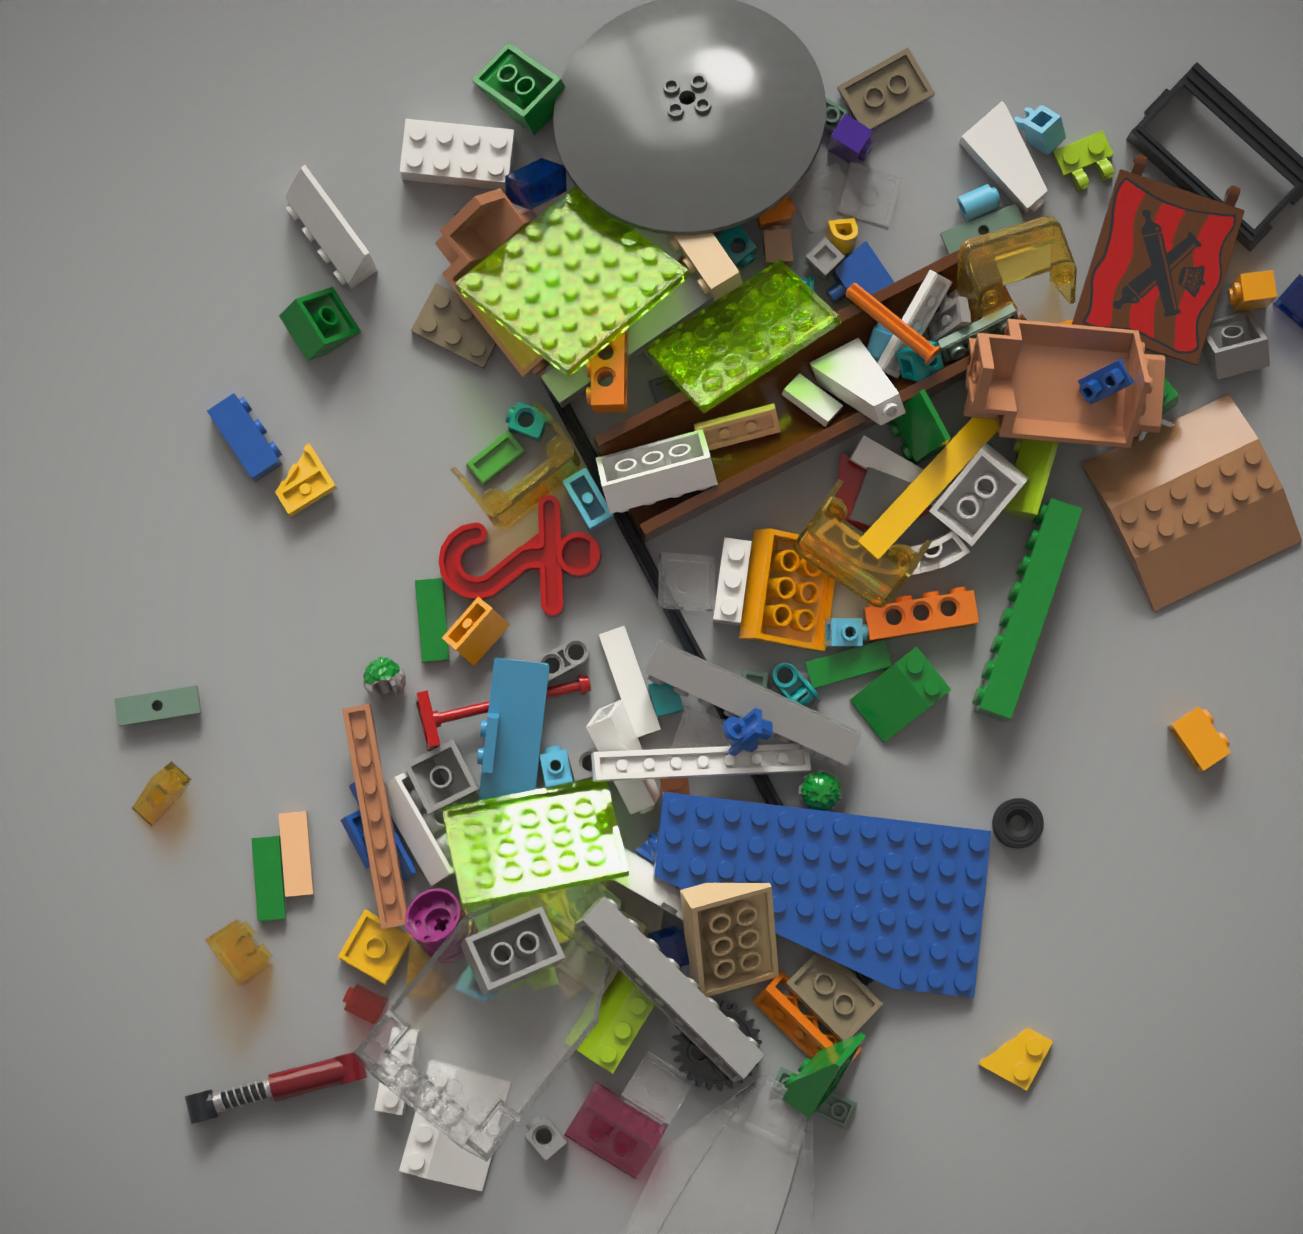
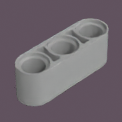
(561, 654)

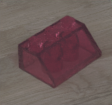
(615, 1131)

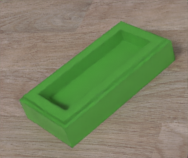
(495, 457)

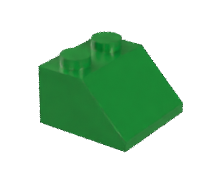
(319, 323)

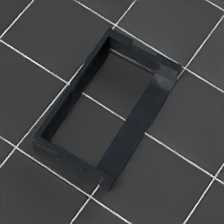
(1239, 120)

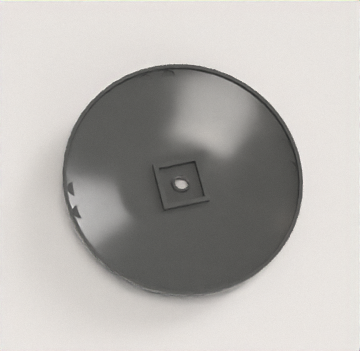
(697, 163)

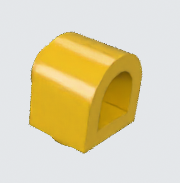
(842, 234)

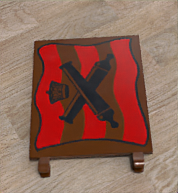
(1160, 263)

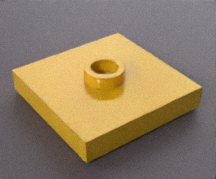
(375, 949)

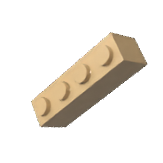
(709, 262)

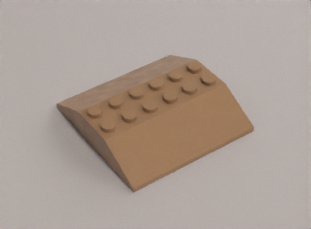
(1193, 502)

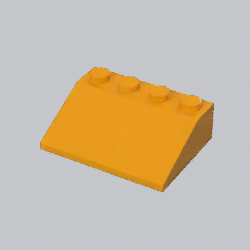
(784, 595)

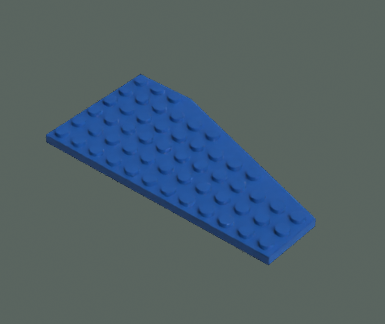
(851, 887)

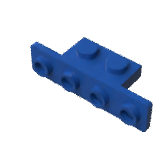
(354, 829)

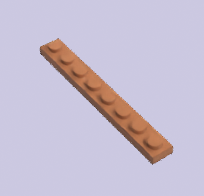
(375, 815)

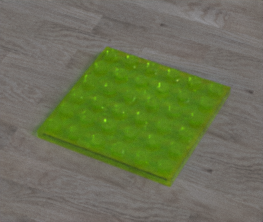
(572, 281)

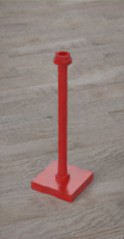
(432, 719)

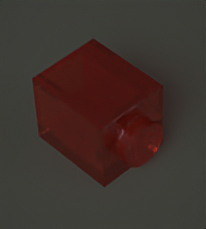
(364, 1003)

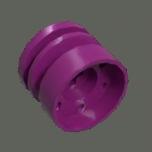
(433, 918)

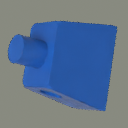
(860, 268)

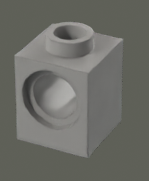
(824, 259)
(576, 762)
(546, 1150)

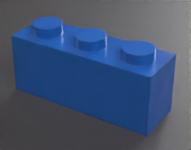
(246, 436)

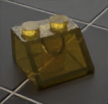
(240, 951)

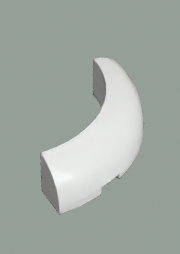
(941, 552)
(651, 888)

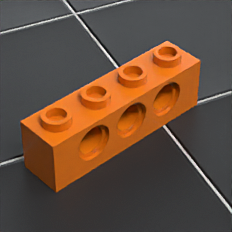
(615, 396)
(964, 615)

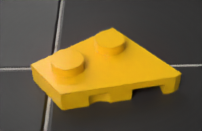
(305, 483)
(1019, 1058)

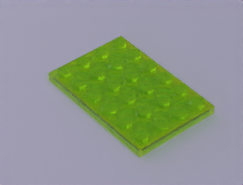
(742, 335)
(534, 842)

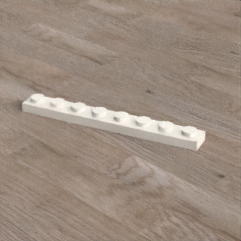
(698, 762)

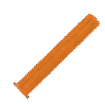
(892, 323)

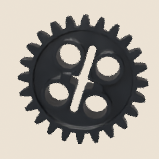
(704, 1068)

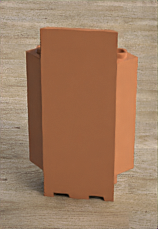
(469, 239)
(1033, 387)

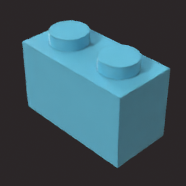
(587, 499)

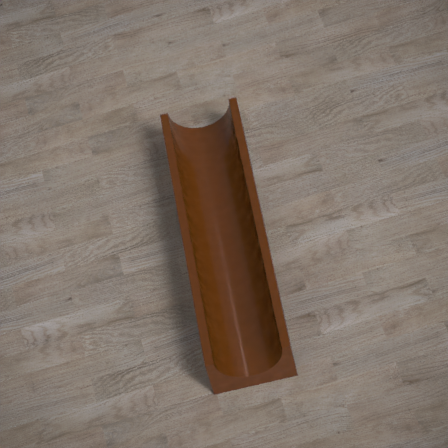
(801, 436)

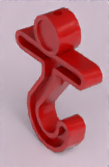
(544, 553)

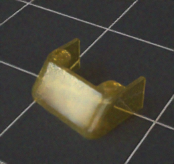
(1011, 256)
(507, 508)
(833, 548)

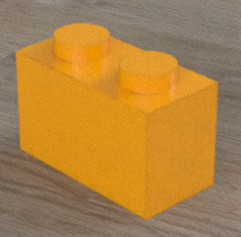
(1252, 291)
(476, 631)
(1200, 739)

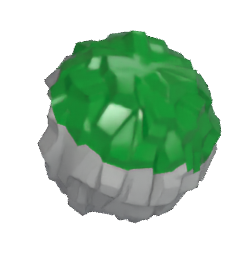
(382, 677)
(821, 790)

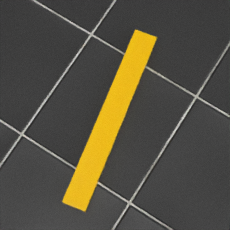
(927, 486)

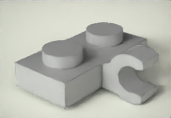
(951, 317)

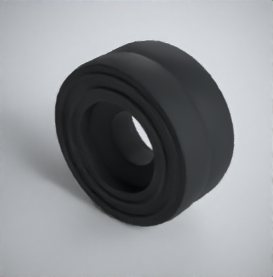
(1032, 816)

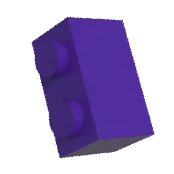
(851, 140)

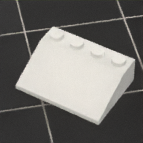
(329, 229)
(438, 1158)

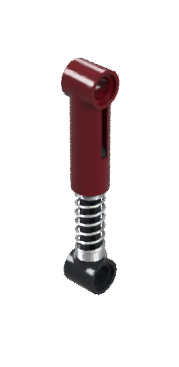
(277, 1086)

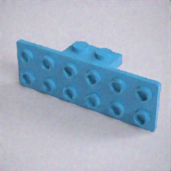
(513, 728)

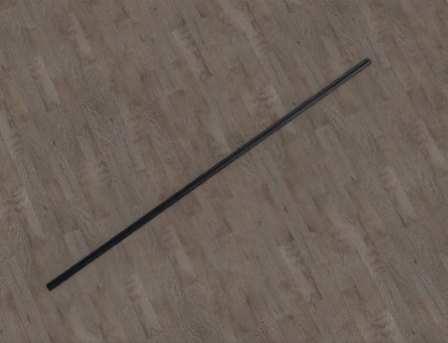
(652, 575)

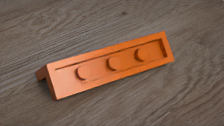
(787, 1017)

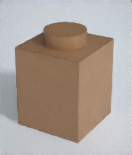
(777, 245)

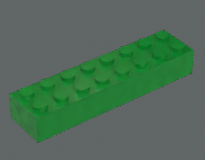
(1027, 611)

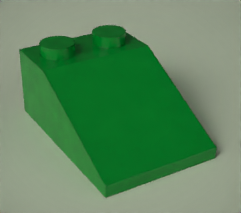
(520, 87)
(919, 429)
(900, 694)
(820, 1075)

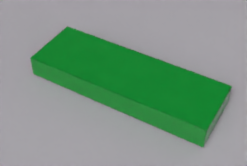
(432, 620)
(848, 664)
(269, 878)

